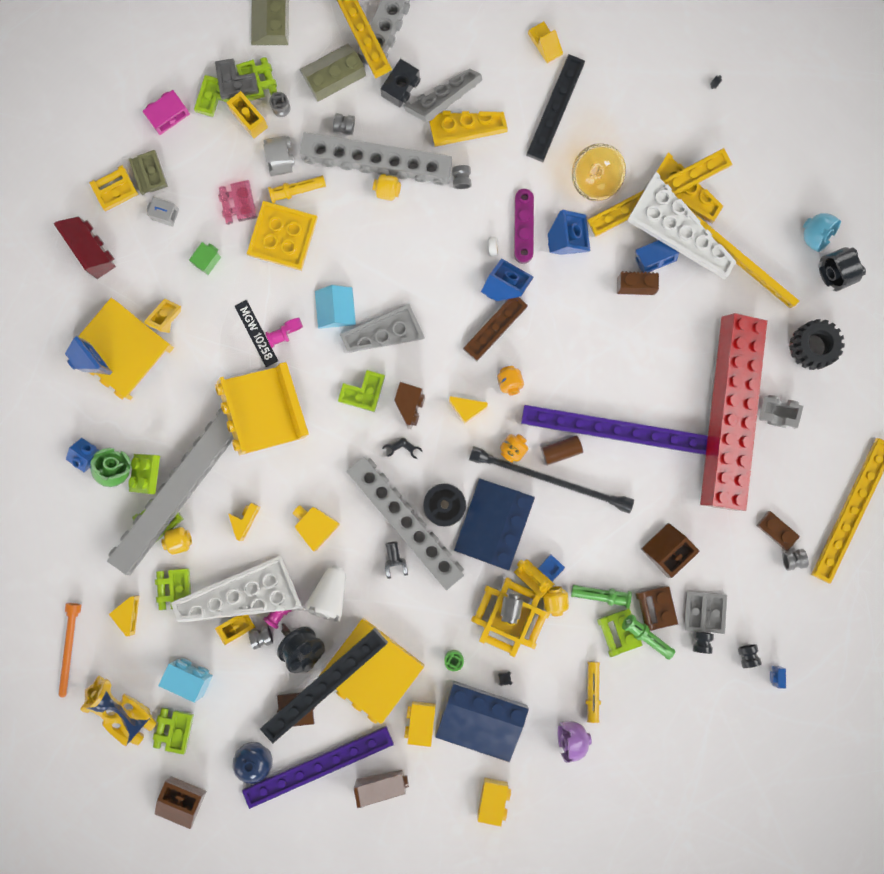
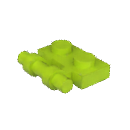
(266, 69)
(178, 584)
(179, 731)

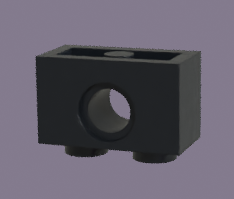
(401, 73)

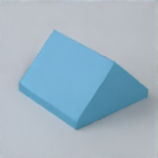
(335, 307)

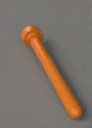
(72, 611)

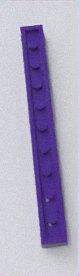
(614, 429)

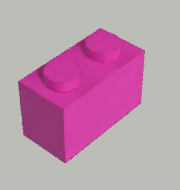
(166, 112)

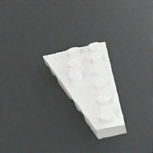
(676, 225)
(250, 592)

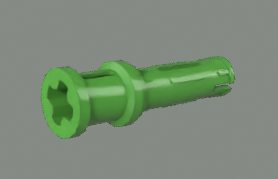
(611, 597)
(642, 632)

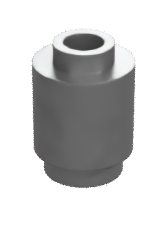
(511, 608)

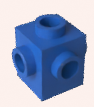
(81, 454)

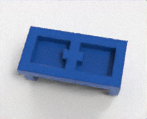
(655, 256)

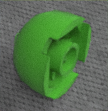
(110, 467)

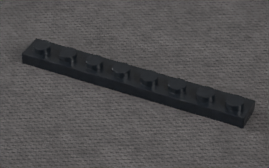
(324, 685)

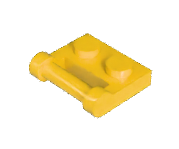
(115, 193)

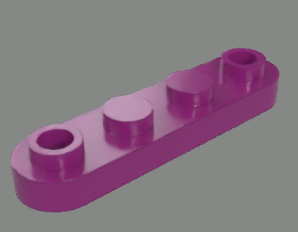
(524, 226)

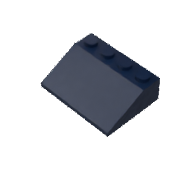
(494, 524)
(482, 721)

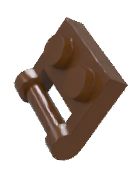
(662, 606)

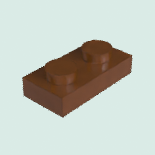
(778, 530)

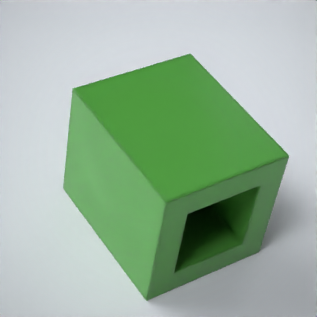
(205, 257)

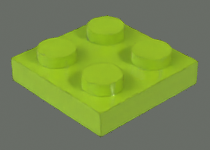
(144, 473)

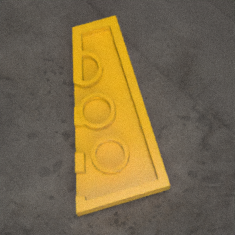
(464, 126)
(696, 198)

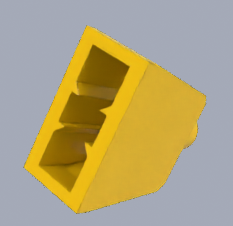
(314, 526)

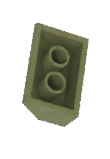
(270, 22)
(333, 72)

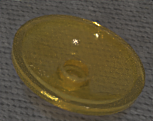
(608, 176)

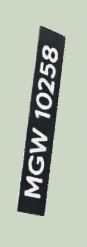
(256, 333)

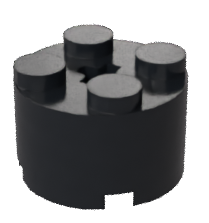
(841, 268)

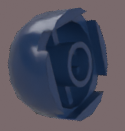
(252, 762)

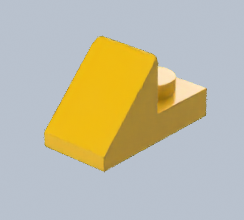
(546, 42)
(163, 316)
(242, 526)

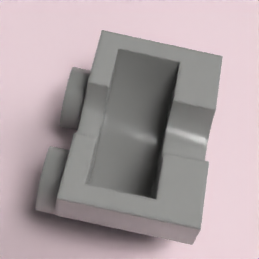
(278, 156)
(781, 413)

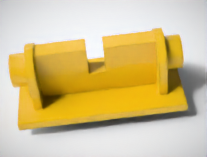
(533, 577)

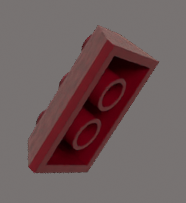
(86, 246)

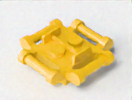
(510, 630)

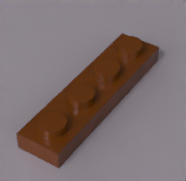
(495, 328)

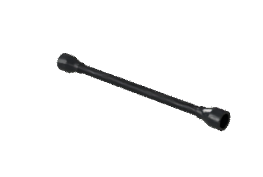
(620, 502)

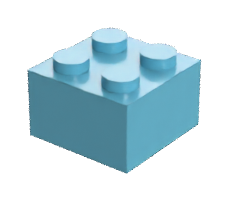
(186, 679)

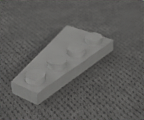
(443, 96)
(387, 330)

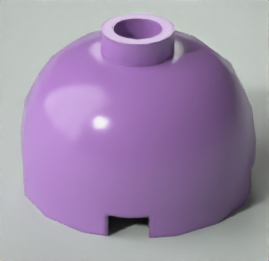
(573, 740)

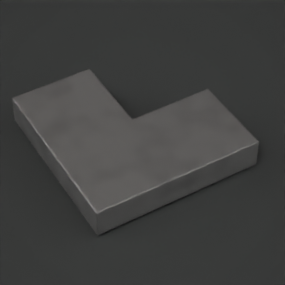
(230, 83)

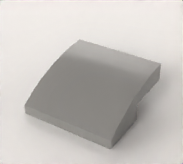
(706, 612)

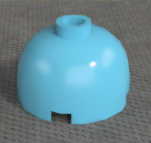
(819, 230)

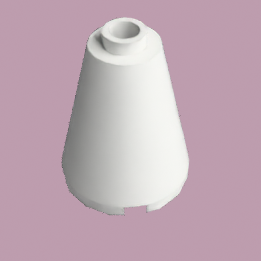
(328, 595)

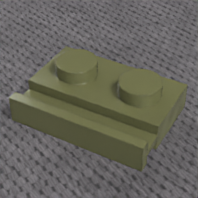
(148, 172)

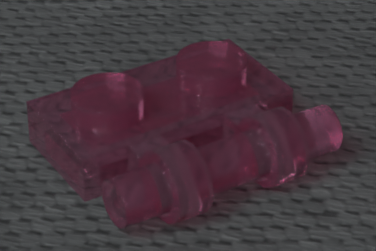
(243, 202)

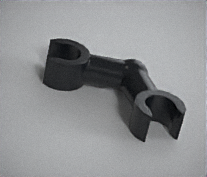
(402, 443)

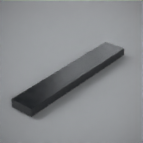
(555, 108)

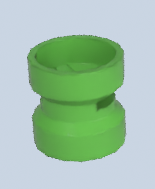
(454, 660)

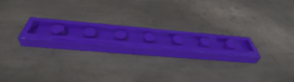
(317, 767)

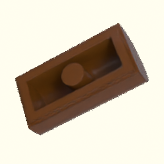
(562, 450)

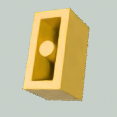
(247, 114)
(421, 723)
(493, 801)

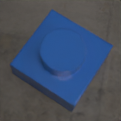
(551, 567)
(778, 677)

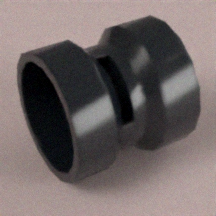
(703, 643)
(750, 658)

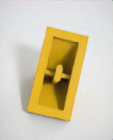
(467, 408)
(126, 615)
(234, 628)

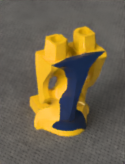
(99, 700)

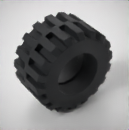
(830, 338)

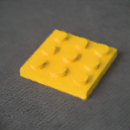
(282, 235)

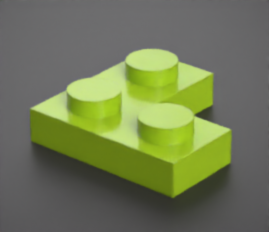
(208, 96)
(364, 397)

